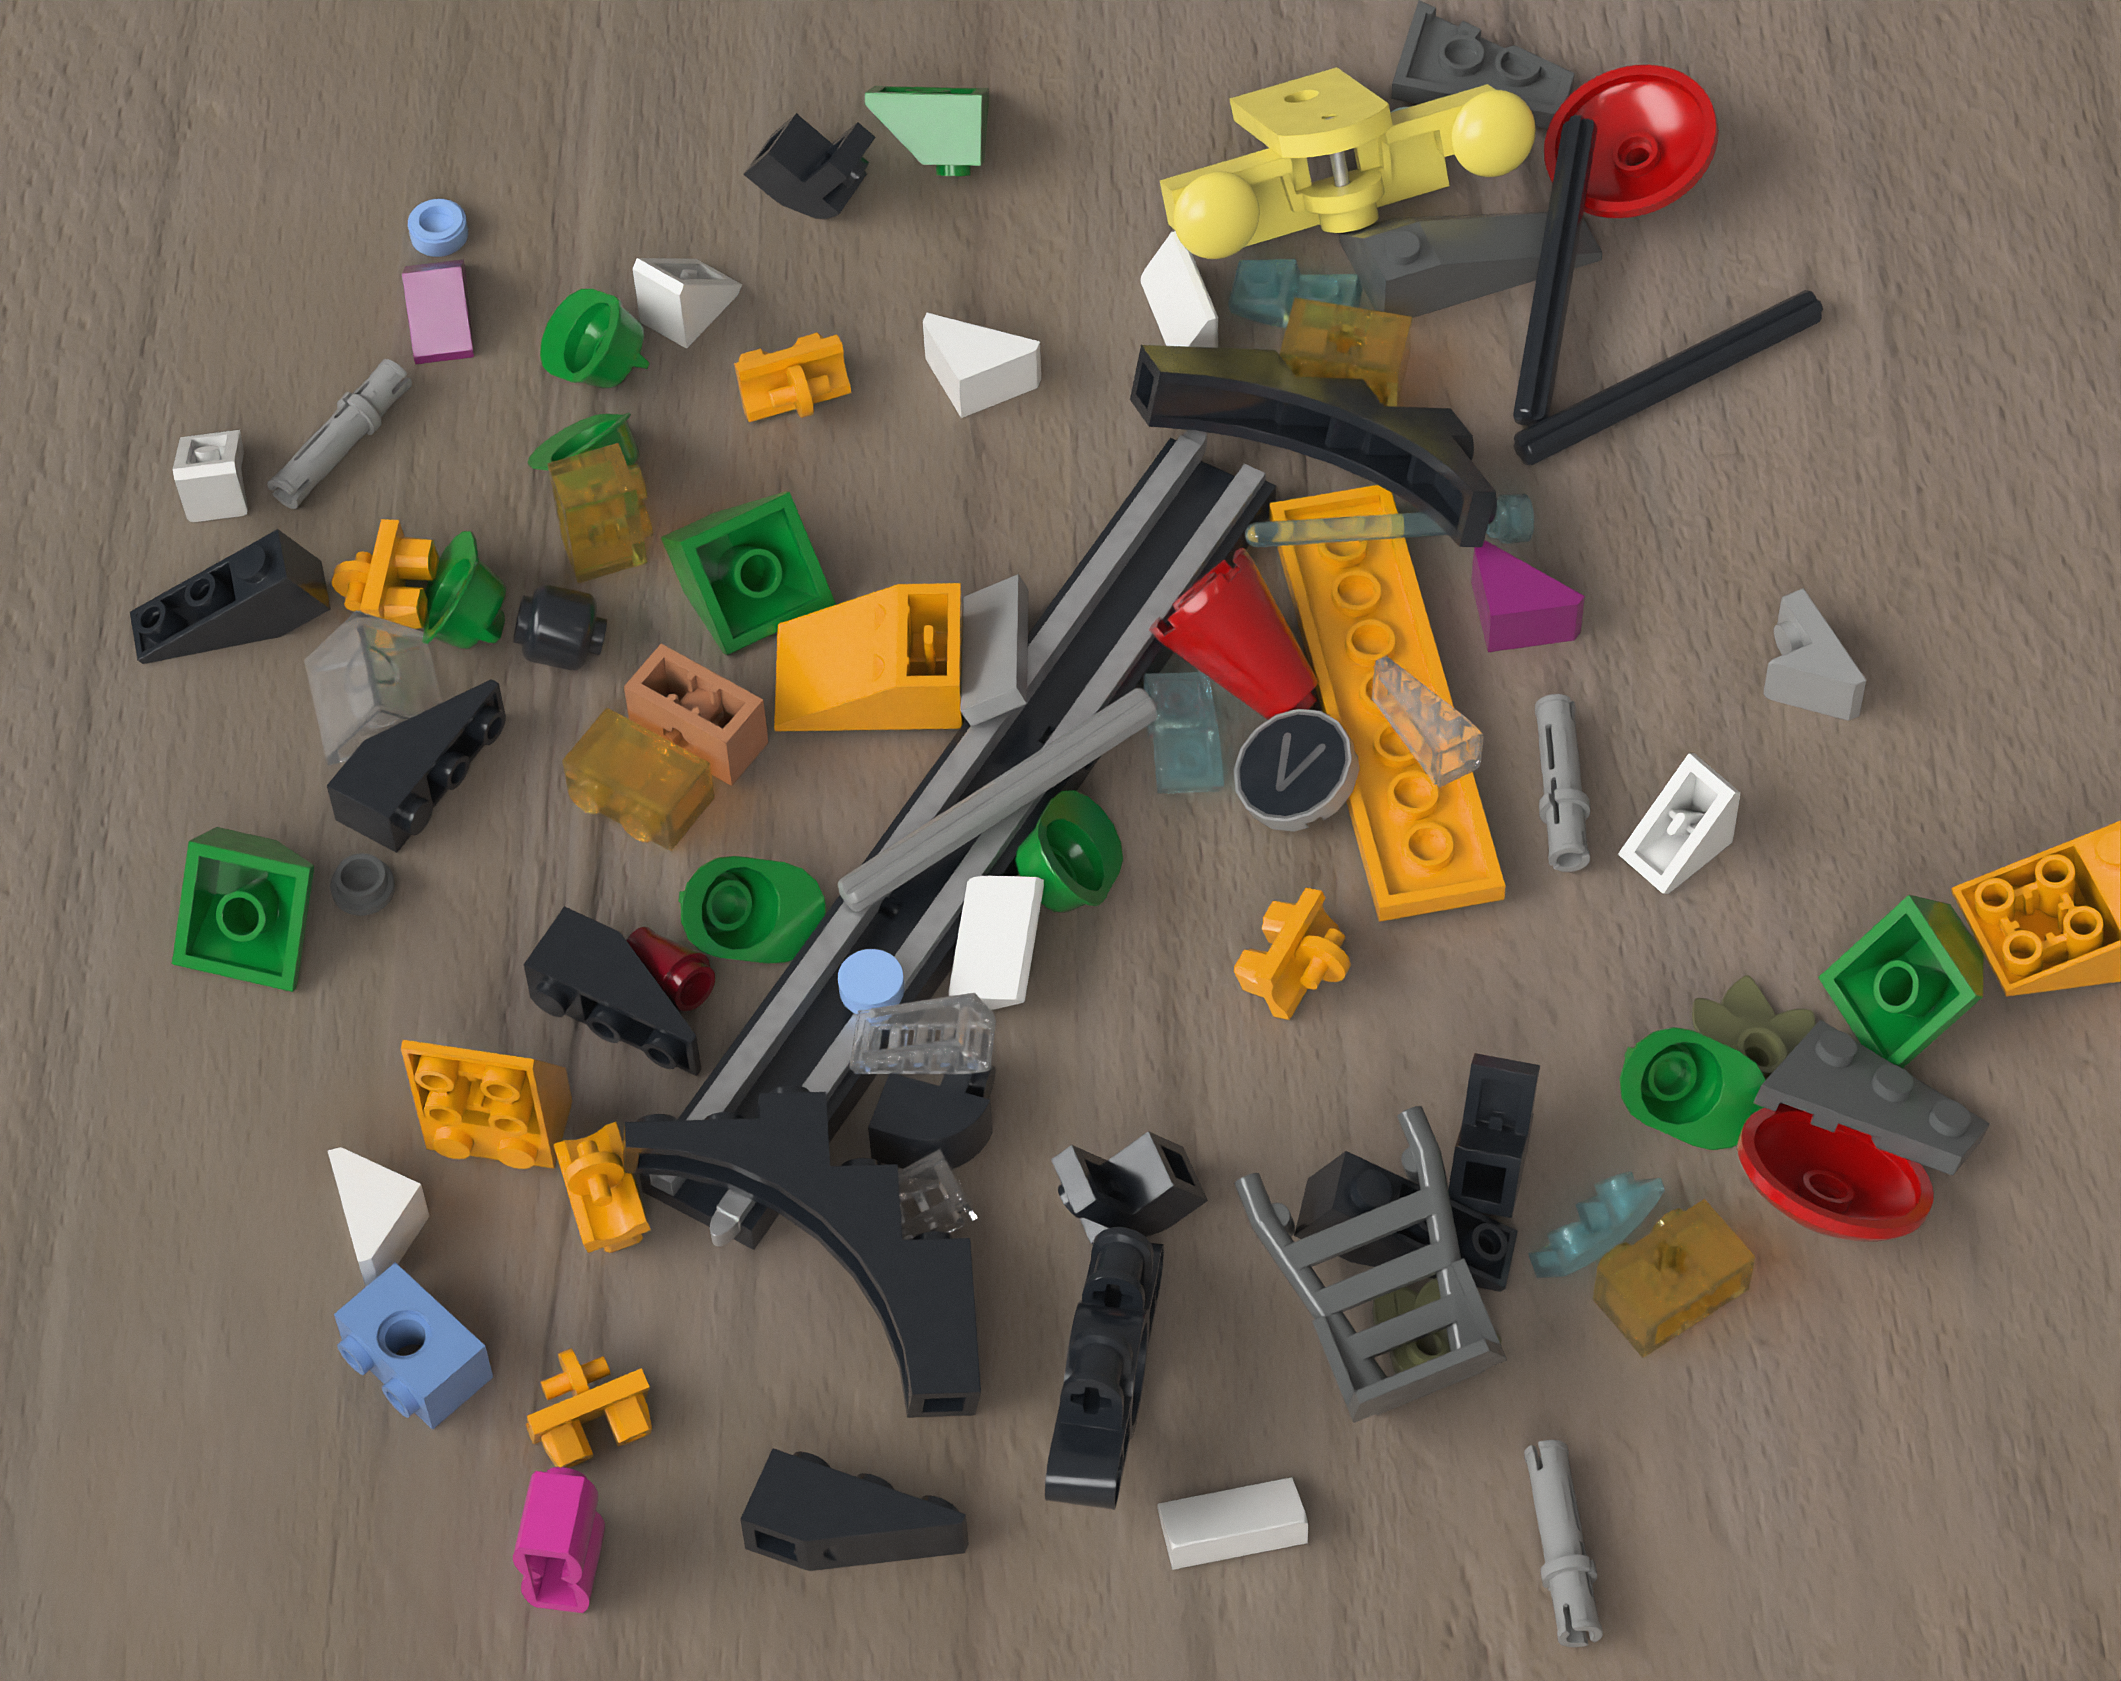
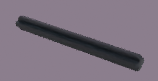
(1555, 271)
(1667, 377)

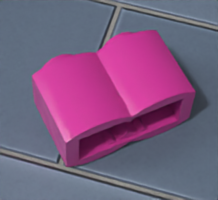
(559, 1540)

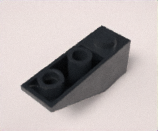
(235, 602)
(406, 769)
(601, 981)
(1357, 1186)
(836, 1520)

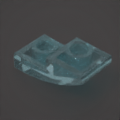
(1267, 290)
(1184, 733)
(1604, 1224)

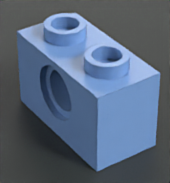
(402, 1313)

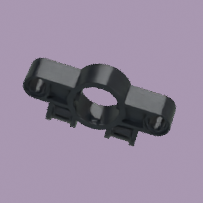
(1105, 1370)

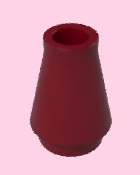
(676, 968)

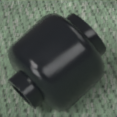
(559, 627)

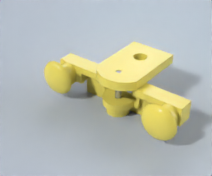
(1324, 114)

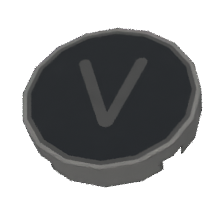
(1296, 769)

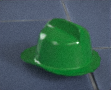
(592, 340)
(586, 436)
(464, 598)
(1072, 852)
(751, 909)
(1690, 1087)

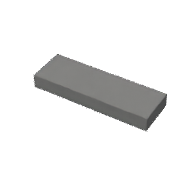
(994, 650)

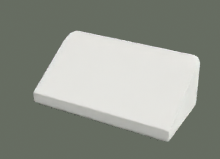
(1180, 297)
(997, 939)
(1233, 1523)

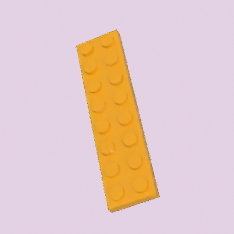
(1354, 605)

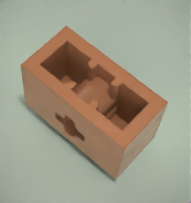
(698, 712)

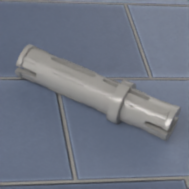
(355, 417)
(1563, 803)
(1567, 1567)

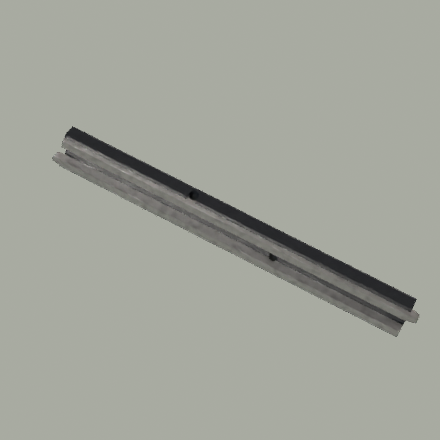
(1080, 659)

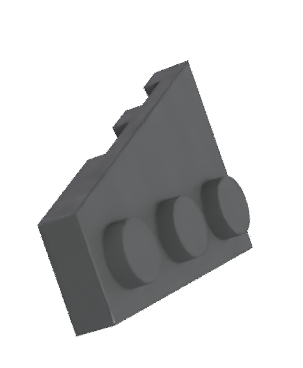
(1452, 59)
(1863, 1091)

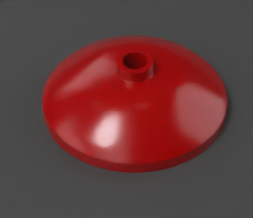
(1640, 117)
(1833, 1179)

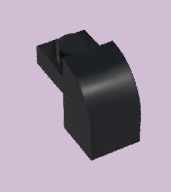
(808, 170)
(923, 1117)
(1494, 1135)
(1138, 1188)

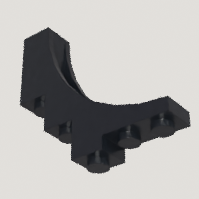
(1257, 397)
(854, 1211)

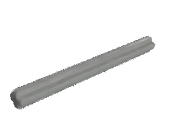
(997, 800)

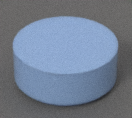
(438, 227)
(870, 980)

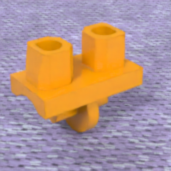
(792, 377)
(378, 580)
(1301, 954)
(600, 1192)
(619, 1400)

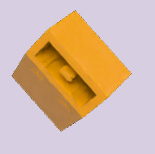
(873, 663)
(2051, 915)
(488, 1104)

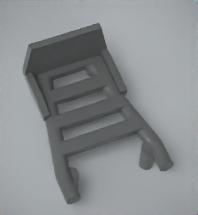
(1350, 1353)

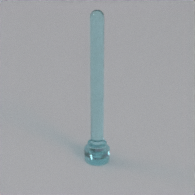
(1511, 525)

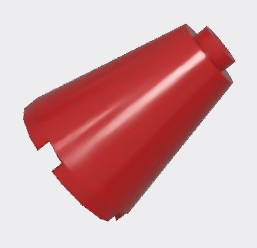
(1240, 639)

